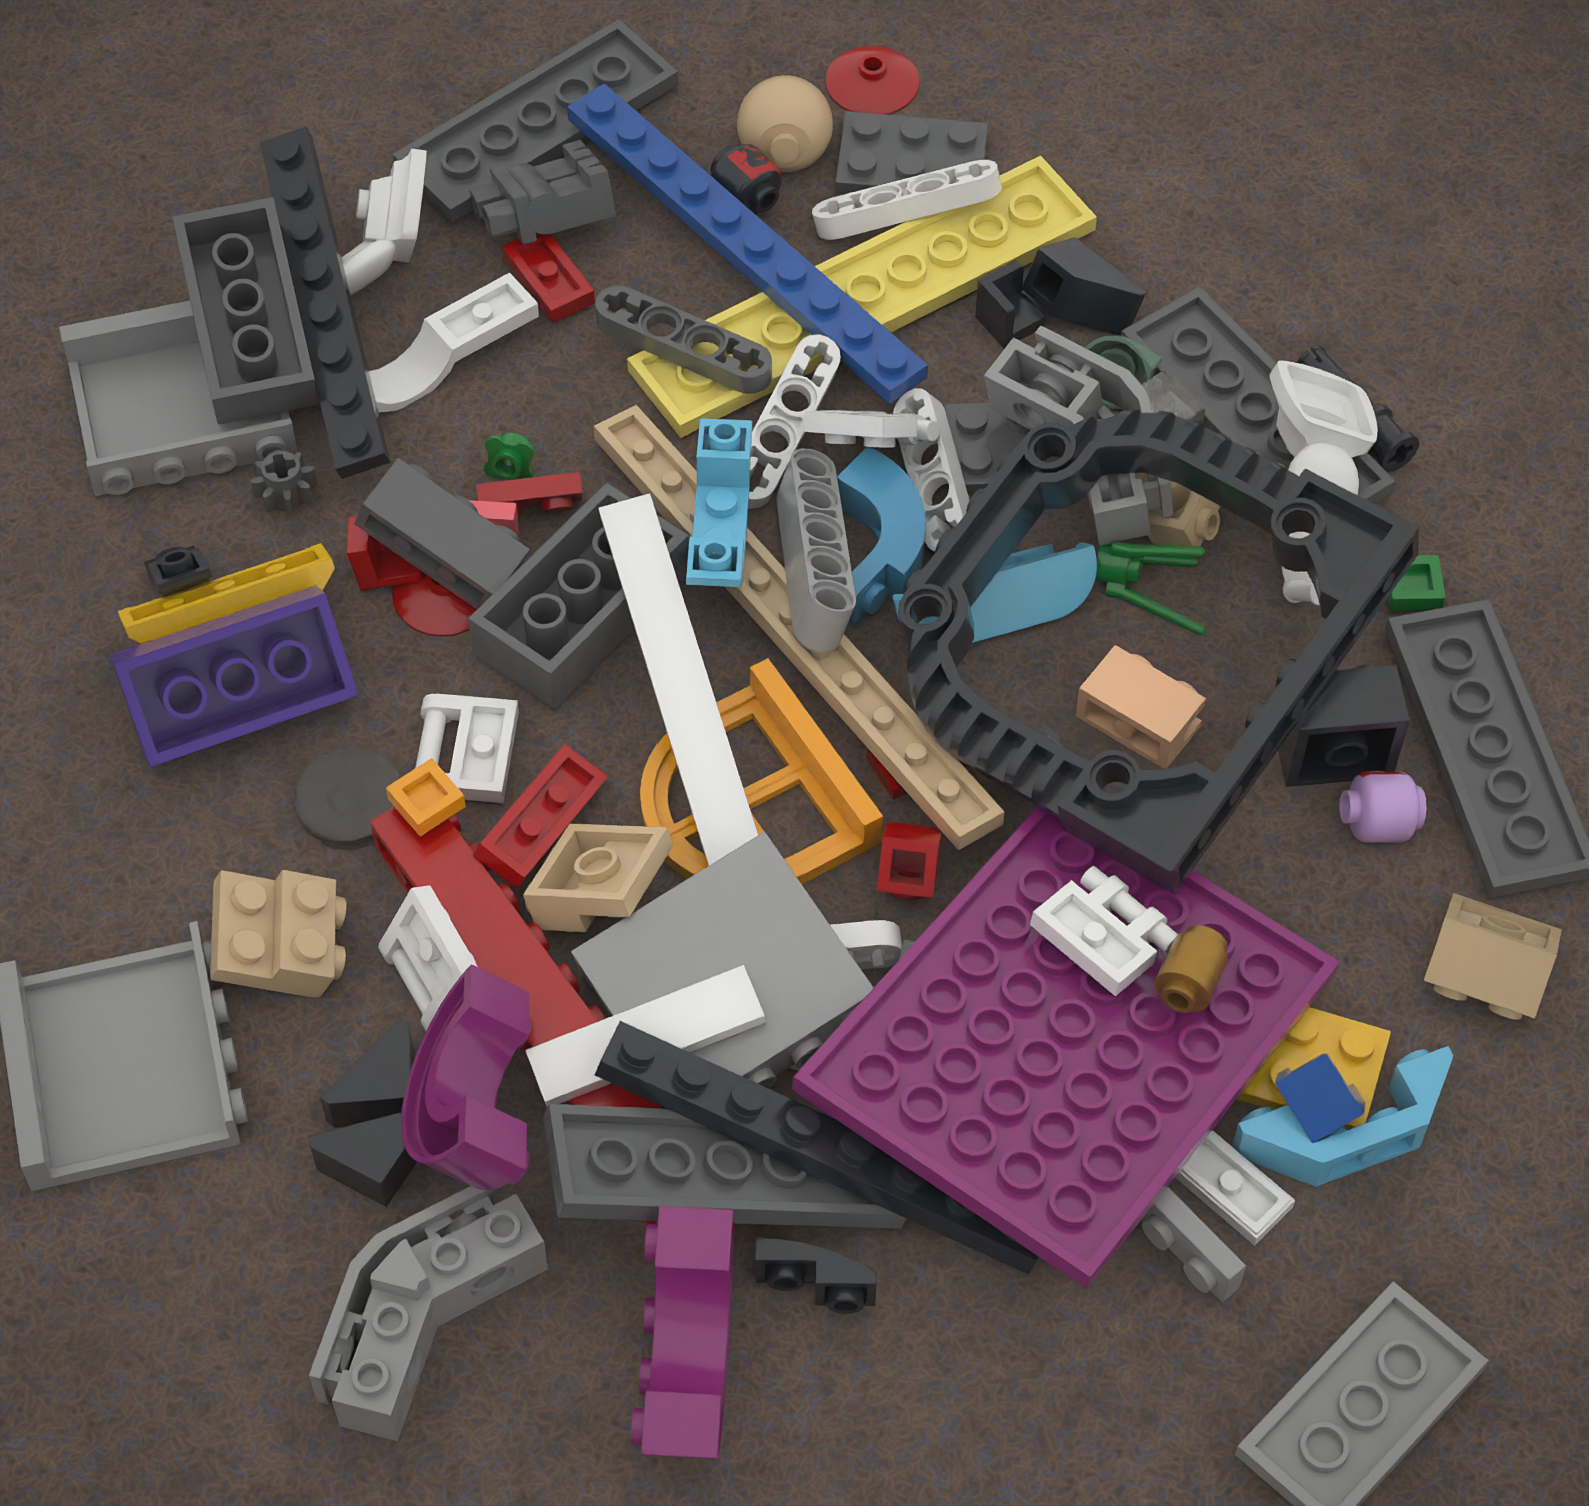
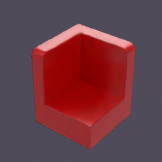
(375, 563)

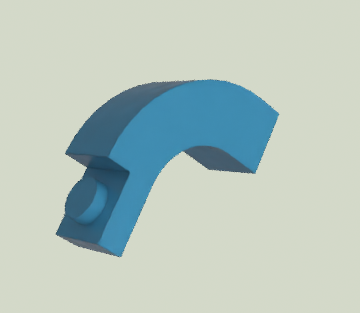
(890, 506)

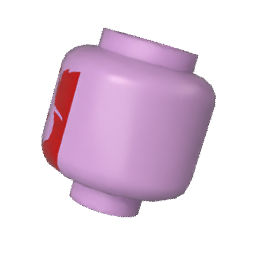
(1383, 807)

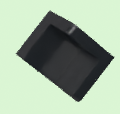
(1004, 307)

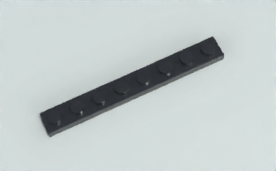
(325, 304)
(794, 1137)

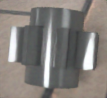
(283, 481)

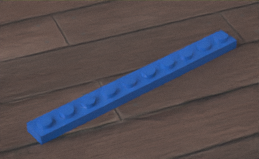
(747, 243)

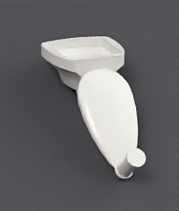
(390, 221)
(1323, 427)

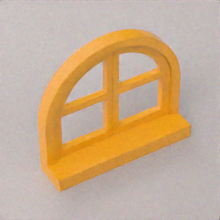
(808, 763)

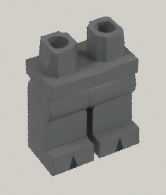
(545, 195)

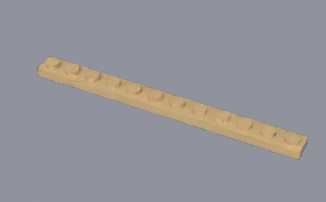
(840, 676)

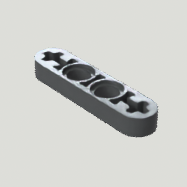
(679, 344)

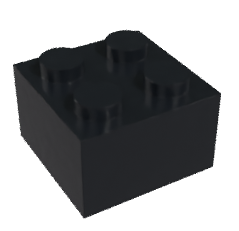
(1348, 728)

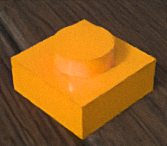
(425, 797)

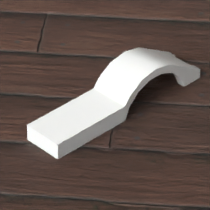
(450, 337)

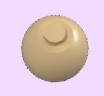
(786, 122)

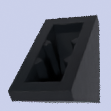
(374, 1083)
(365, 1157)

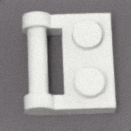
(481, 744)
(425, 950)

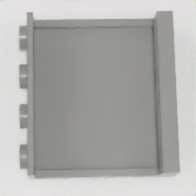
(151, 406)
(725, 917)
(118, 1063)

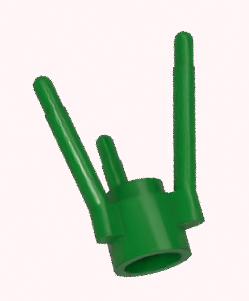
(1123, 563)

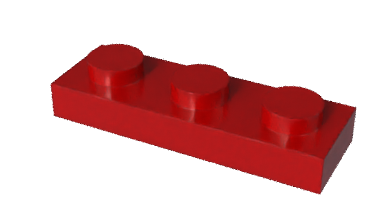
(540, 816)

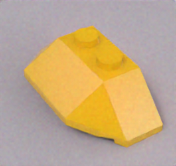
(228, 594)

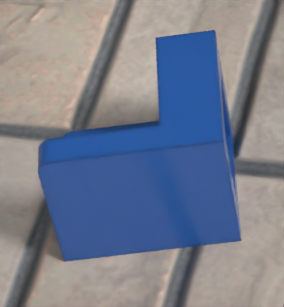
(1320, 1096)

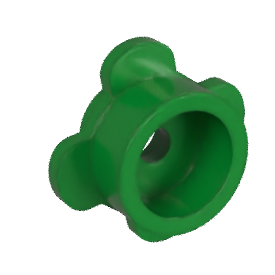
(505, 448)

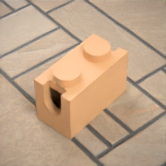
(1140, 706)

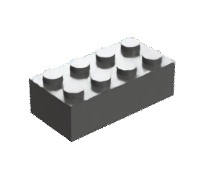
(245, 310)
(563, 606)

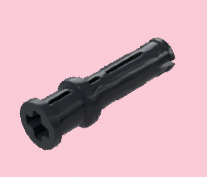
(1392, 444)

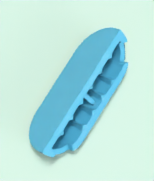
(1031, 590)

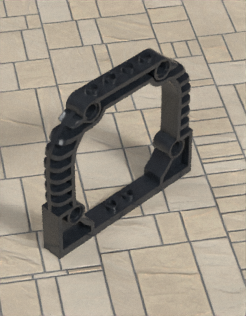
(1170, 814)

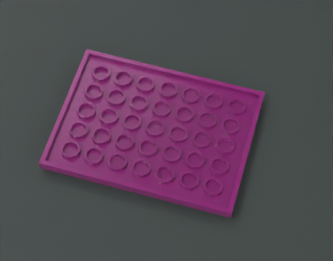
(1035, 1084)

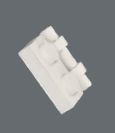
(874, 426)
(1098, 940)

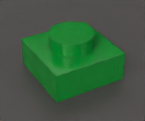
(1419, 587)

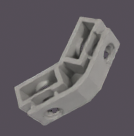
(1064, 386)
(416, 1281)

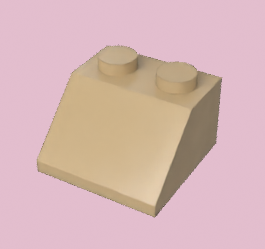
(1493, 957)

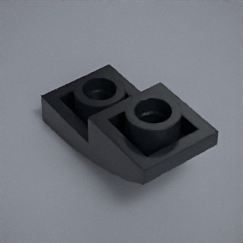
(177, 569)
(839, 1280)

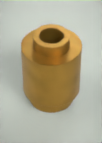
(1192, 969)

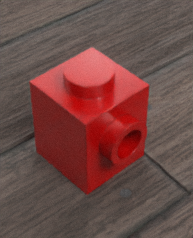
(909, 861)

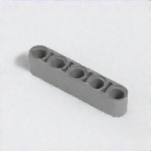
(815, 550)

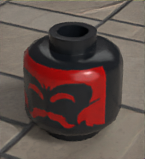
(748, 176)

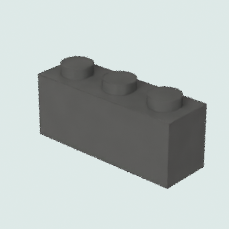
(440, 533)

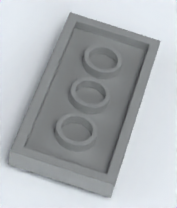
(1362, 1405)

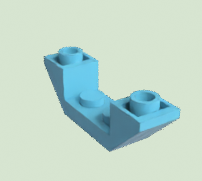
(721, 503)
(1281, 1144)

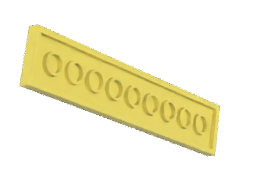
(890, 277)

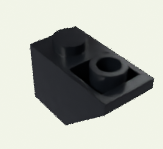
(1082, 287)

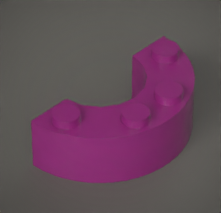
(455, 1080)
(691, 1334)

